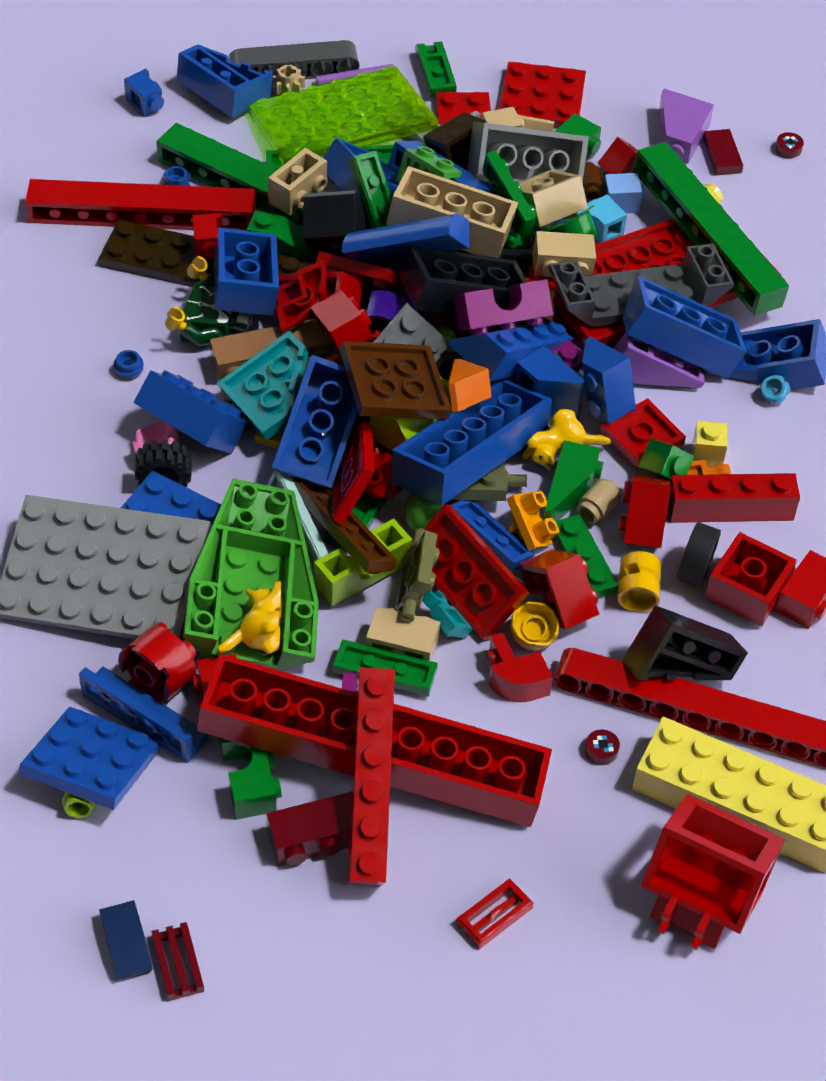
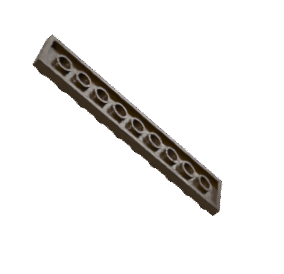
(168, 254)

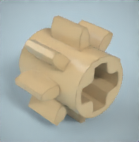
(288, 79)

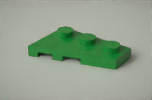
(498, 176)

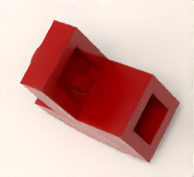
(517, 678)

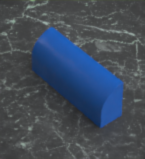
(393, 241)

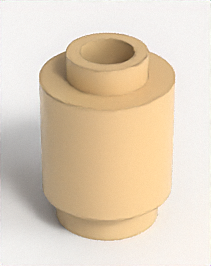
(599, 501)

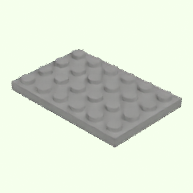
(99, 567)

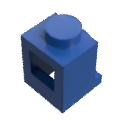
(143, 93)

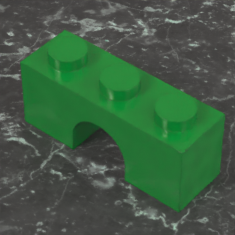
(252, 788)

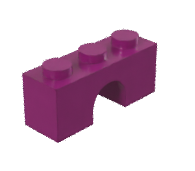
(479, 310)

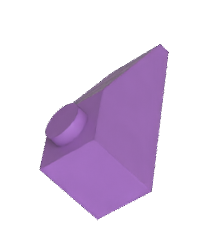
(658, 368)

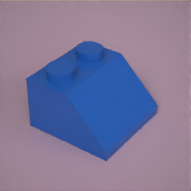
(607, 381)

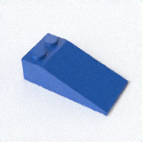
(318, 425)

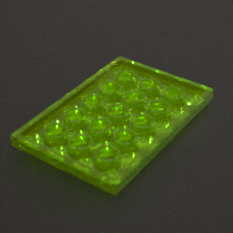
(355, 109)

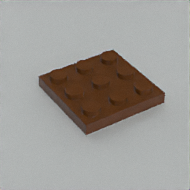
(395, 380)

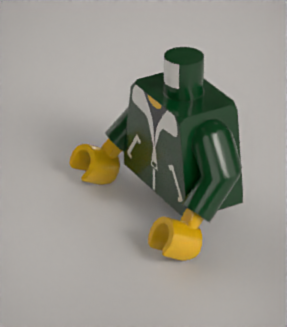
(199, 318)

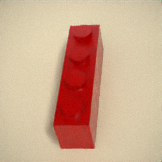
(733, 497)

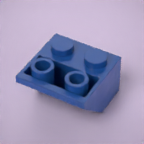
(553, 378)

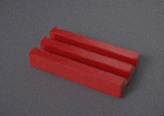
(489, 934)

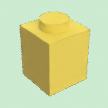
(710, 442)

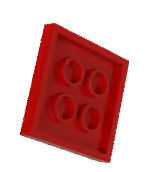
(543, 91)

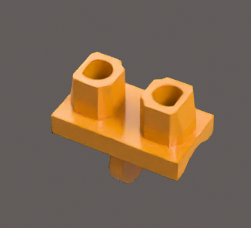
(528, 520)

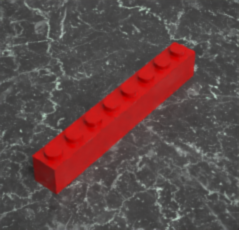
(143, 204)

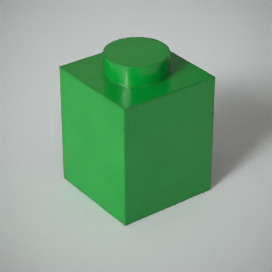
(665, 460)

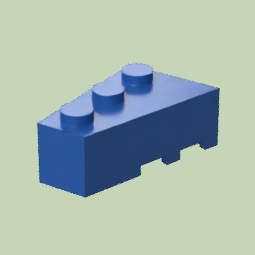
(220, 81)

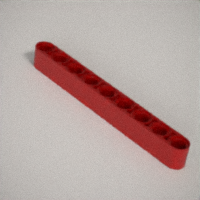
(694, 706)

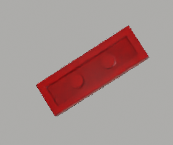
(380, 276)

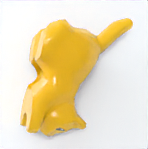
(563, 426)
(261, 624)

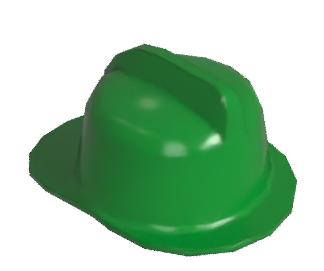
(579, 224)

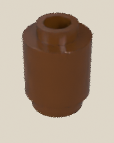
(592, 182)

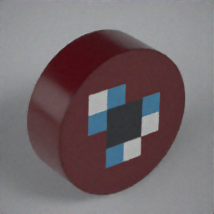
(789, 144)
(602, 746)

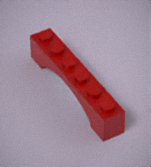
(371, 777)

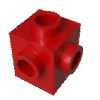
(380, 484)

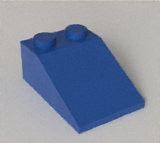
(786, 350)

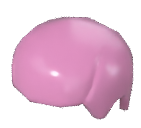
(155, 431)

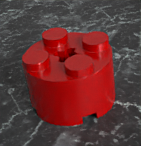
(158, 662)

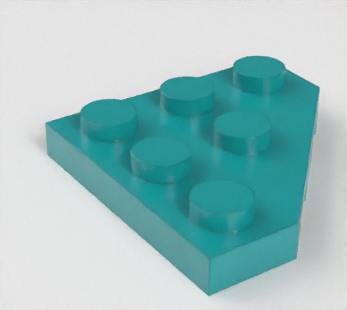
(268, 384)

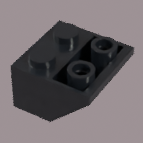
(330, 218)

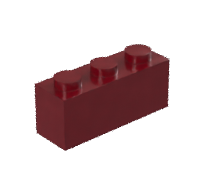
(310, 829)

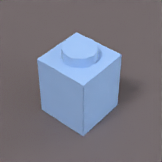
(625, 191)

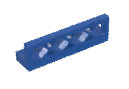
(142, 712)

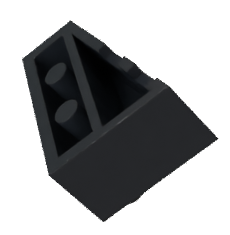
(682, 647)

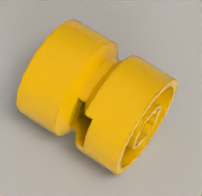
(639, 581)

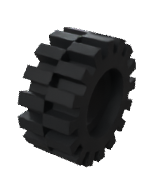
(165, 460)

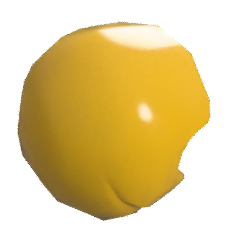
(534, 626)

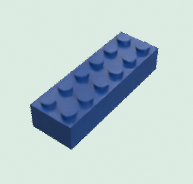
(470, 443)

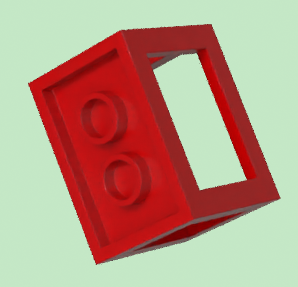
(709, 871)

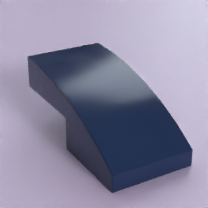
(125, 939)

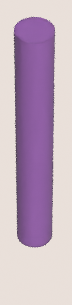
(328, 78)

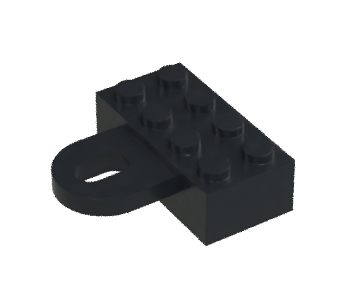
(437, 275)

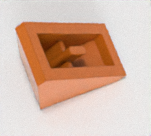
(468, 385)

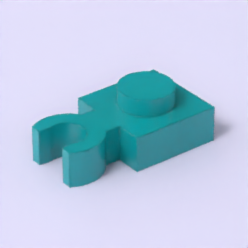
(450, 619)

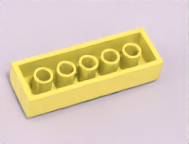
(739, 783)

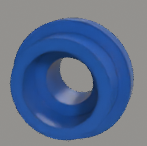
(128, 364)

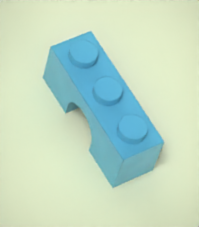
(607, 218)

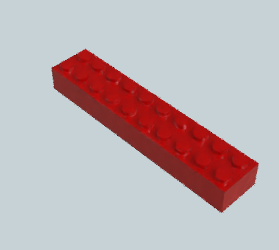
(428, 751)

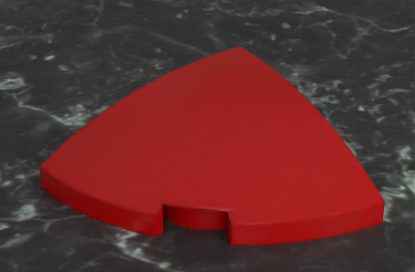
(299, 295)

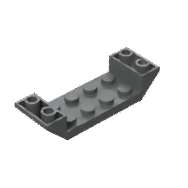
(604, 297)

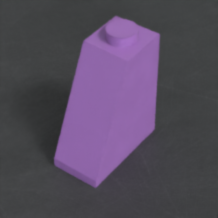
(683, 122)

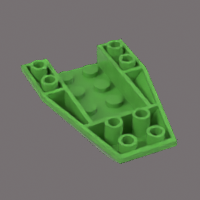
(252, 547)

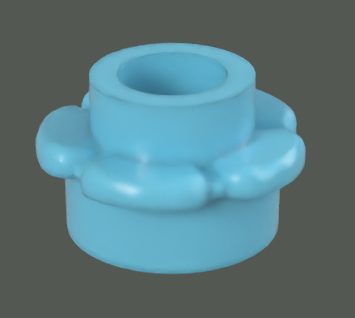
(768, 385)

